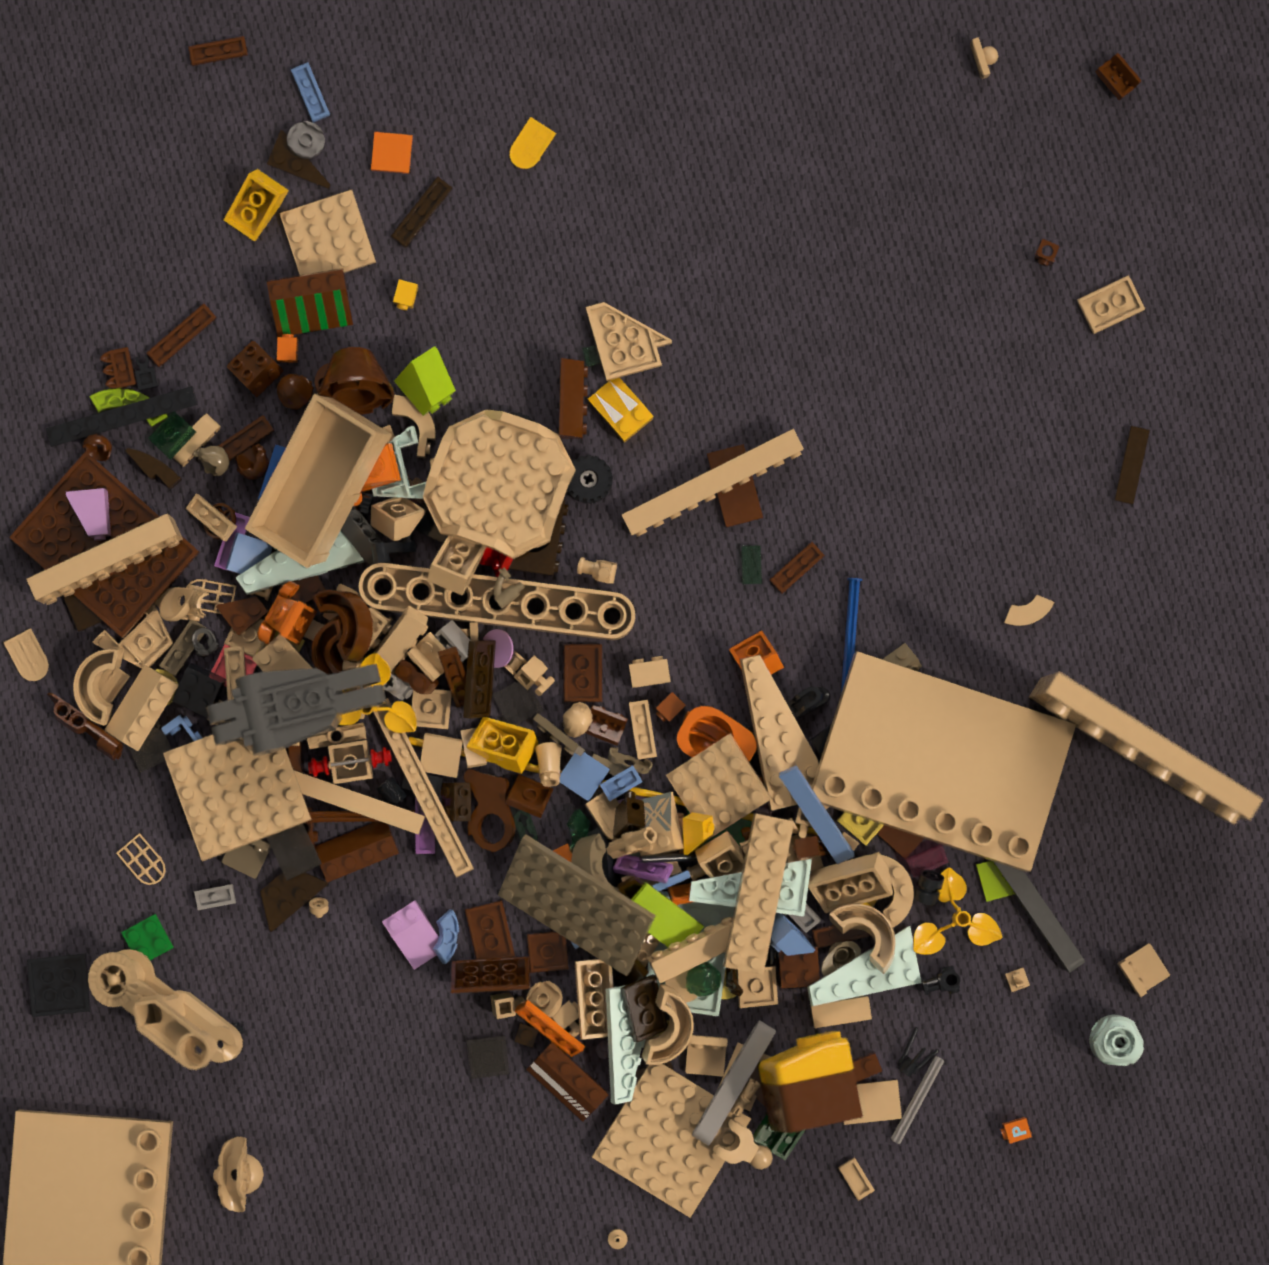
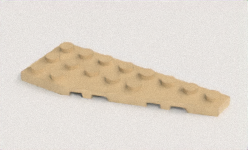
(776, 732)

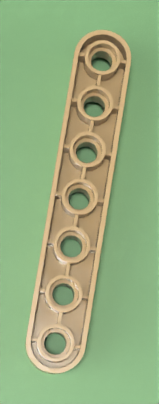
(514, 615)

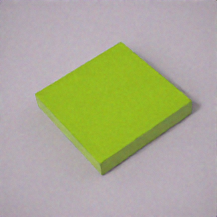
(992, 882)

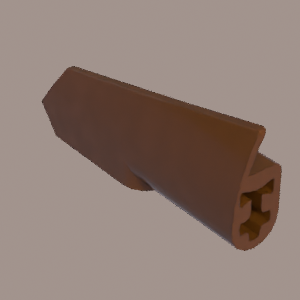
(105, 742)

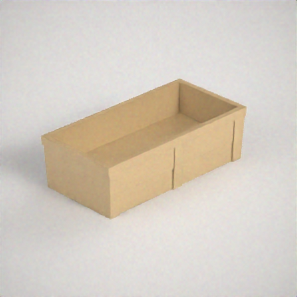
(317, 481)

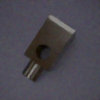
(629, 815)

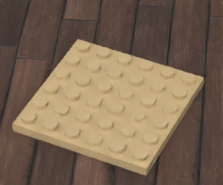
(234, 795)
(655, 1142)

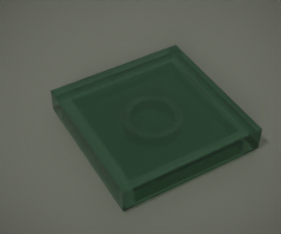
(172, 435)

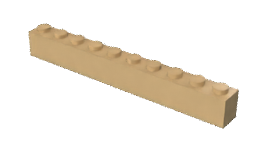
(716, 480)

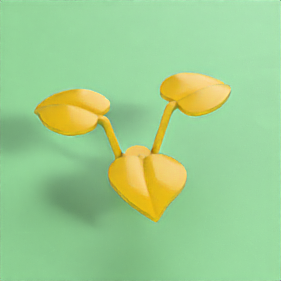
(399, 717)
(981, 931)

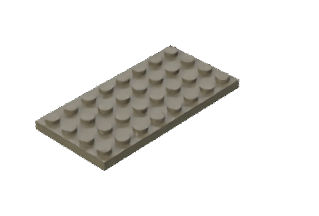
(576, 905)

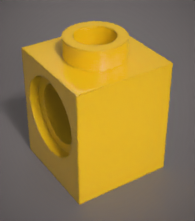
(405, 295)

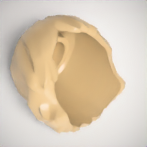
(577, 720)

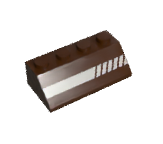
(567, 1081)

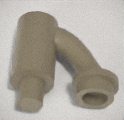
(509, 594)

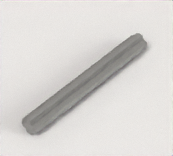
(917, 1100)

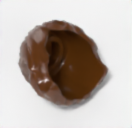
(294, 391)
(253, 462)

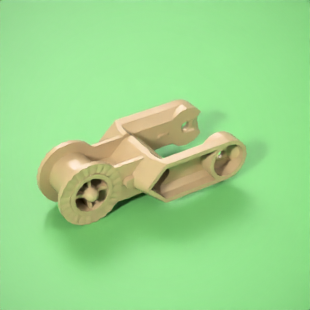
(165, 1016)

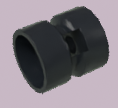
(929, 885)

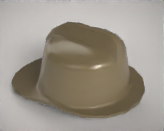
(839, 955)

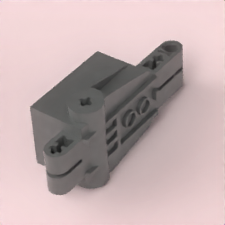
(291, 705)

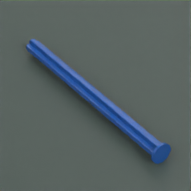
(851, 624)

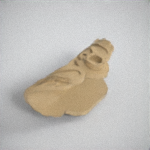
(170, 605)
(249, 1174)

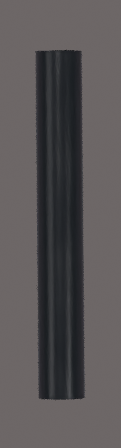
(667, 858)

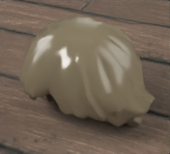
(213, 459)

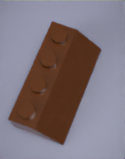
(572, 398)
(356, 850)

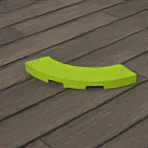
(120, 397)

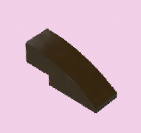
(154, 468)

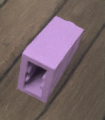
(92, 511)

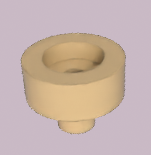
(318, 906)
(621, 1235)

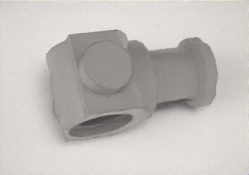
(398, 687)

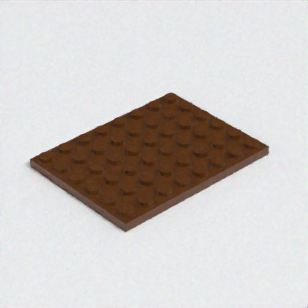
(56, 534)

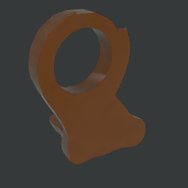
(491, 798)

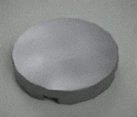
(305, 140)

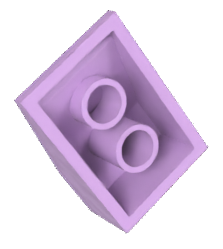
(413, 934)

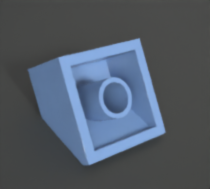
(788, 937)

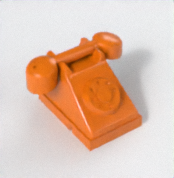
(383, 473)
(286, 617)

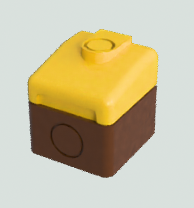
(810, 1084)

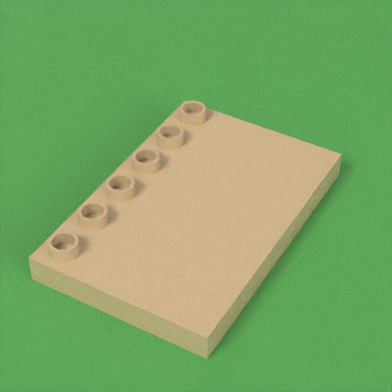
(1145, 748)
(942, 762)
(87, 1190)

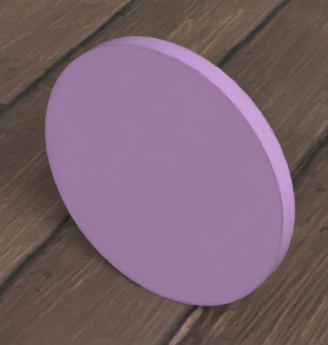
(503, 647)

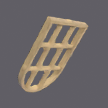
(216, 602)
(151, 863)

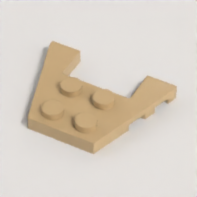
(144, 643)

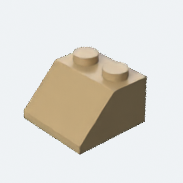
(396, 517)

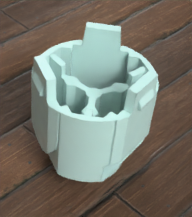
(1108, 1033)

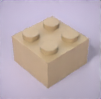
(721, 856)

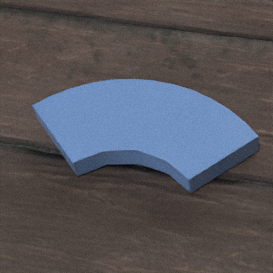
(447, 938)

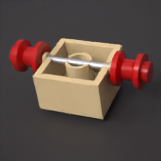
(350, 762)

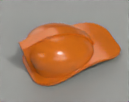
(708, 725)

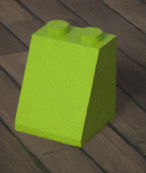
(426, 382)

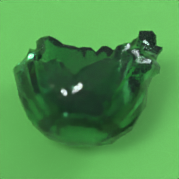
(703, 980)

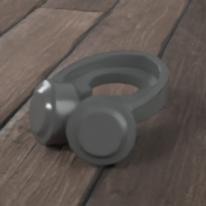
(200, 650)

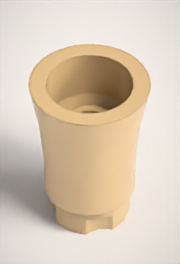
(549, 763)

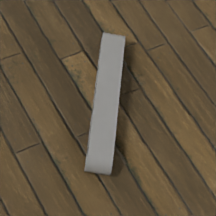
(733, 1082)

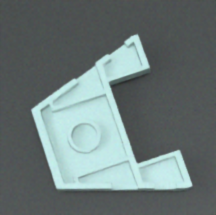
(402, 488)

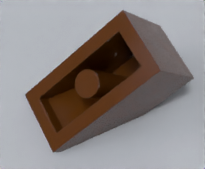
(810, 848)

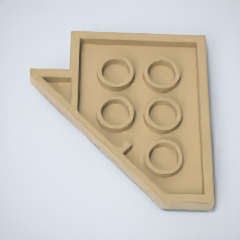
(623, 342)

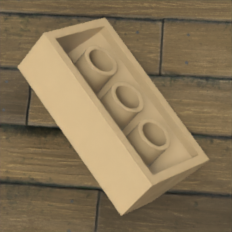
(141, 707)
(851, 882)
(592, 980)

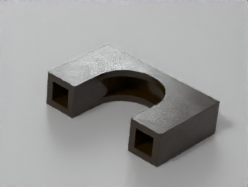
(544, 561)

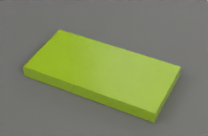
(671, 921)

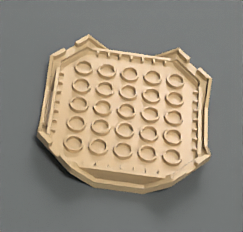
(498, 482)

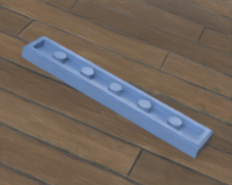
(816, 814)

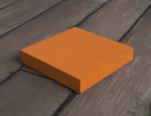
(391, 152)

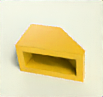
(696, 831)

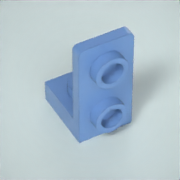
(173, 727)

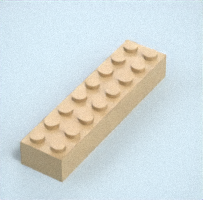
(105, 559)
(758, 894)

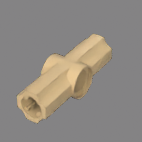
(349, 734)
(631, 842)

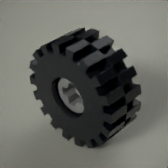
(600, 474)

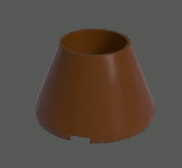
(356, 381)

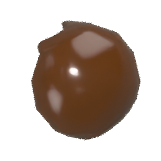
(91, 444)

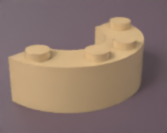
(87, 684)
(902, 892)
(873, 922)
(678, 1033)

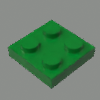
(148, 937)

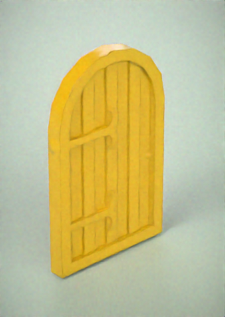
(530, 144)

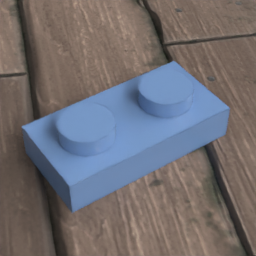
(621, 783)

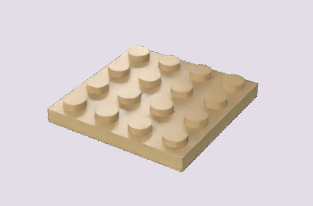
(328, 235)
(719, 784)

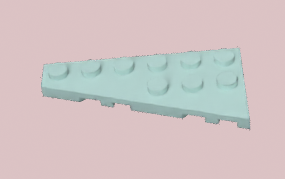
(280, 568)
(724, 889)

